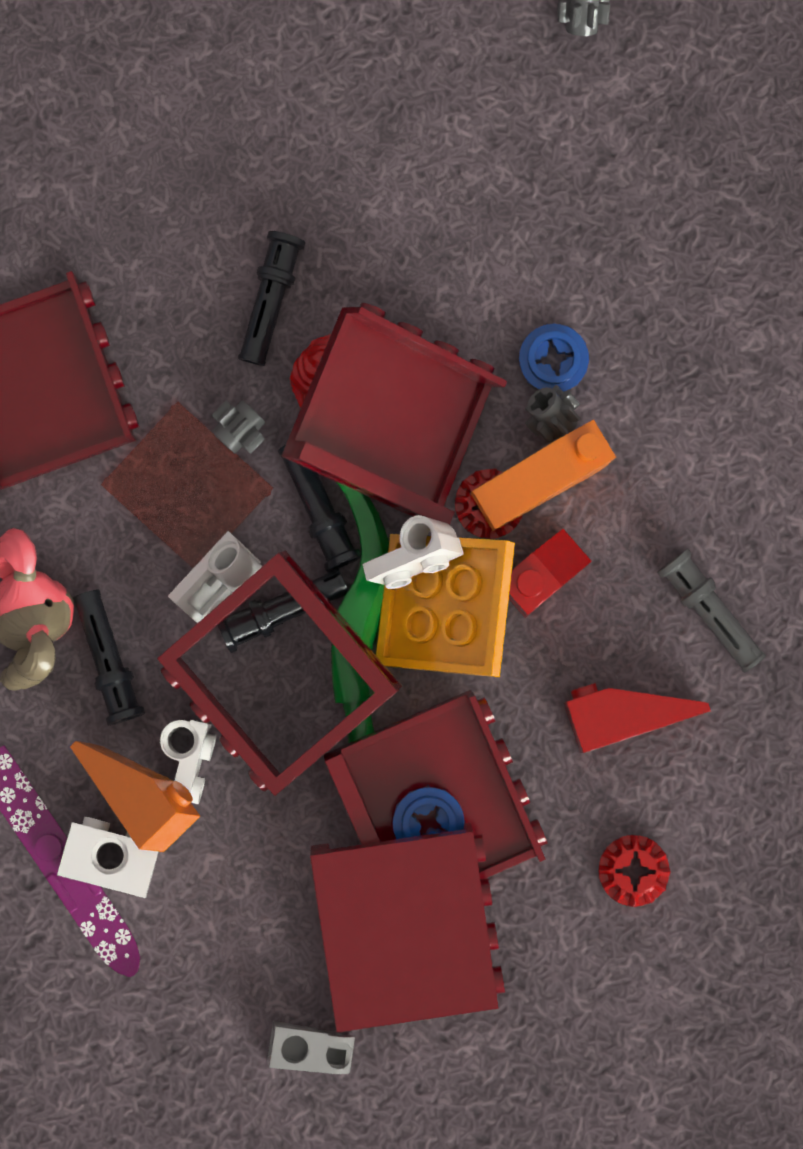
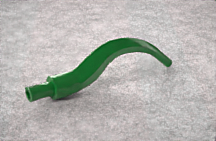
(360, 609)

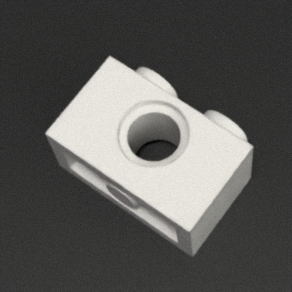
(82, 863)

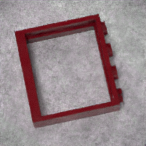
(330, 623)

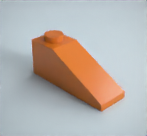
(544, 475)
(145, 802)

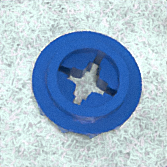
(566, 342)
(422, 801)

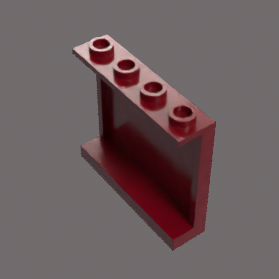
(56, 384)
(390, 413)
(448, 751)
(406, 929)

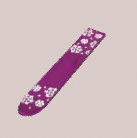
(46, 845)

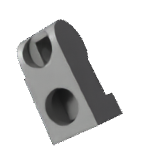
(309, 1049)

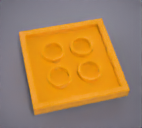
(450, 616)

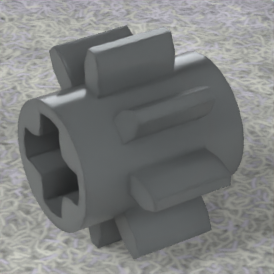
(583, 15)
(552, 413)
(238, 427)

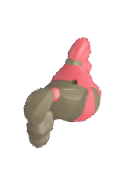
(24, 618)

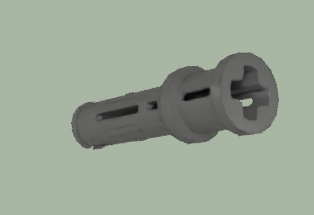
(699, 593)

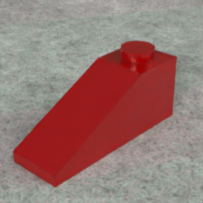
(618, 714)

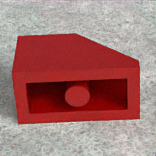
(545, 572)

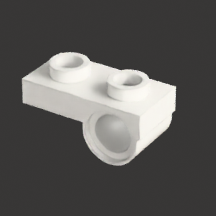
(414, 556)
(215, 577)
(190, 761)

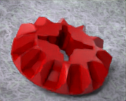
(474, 520)
(619, 855)

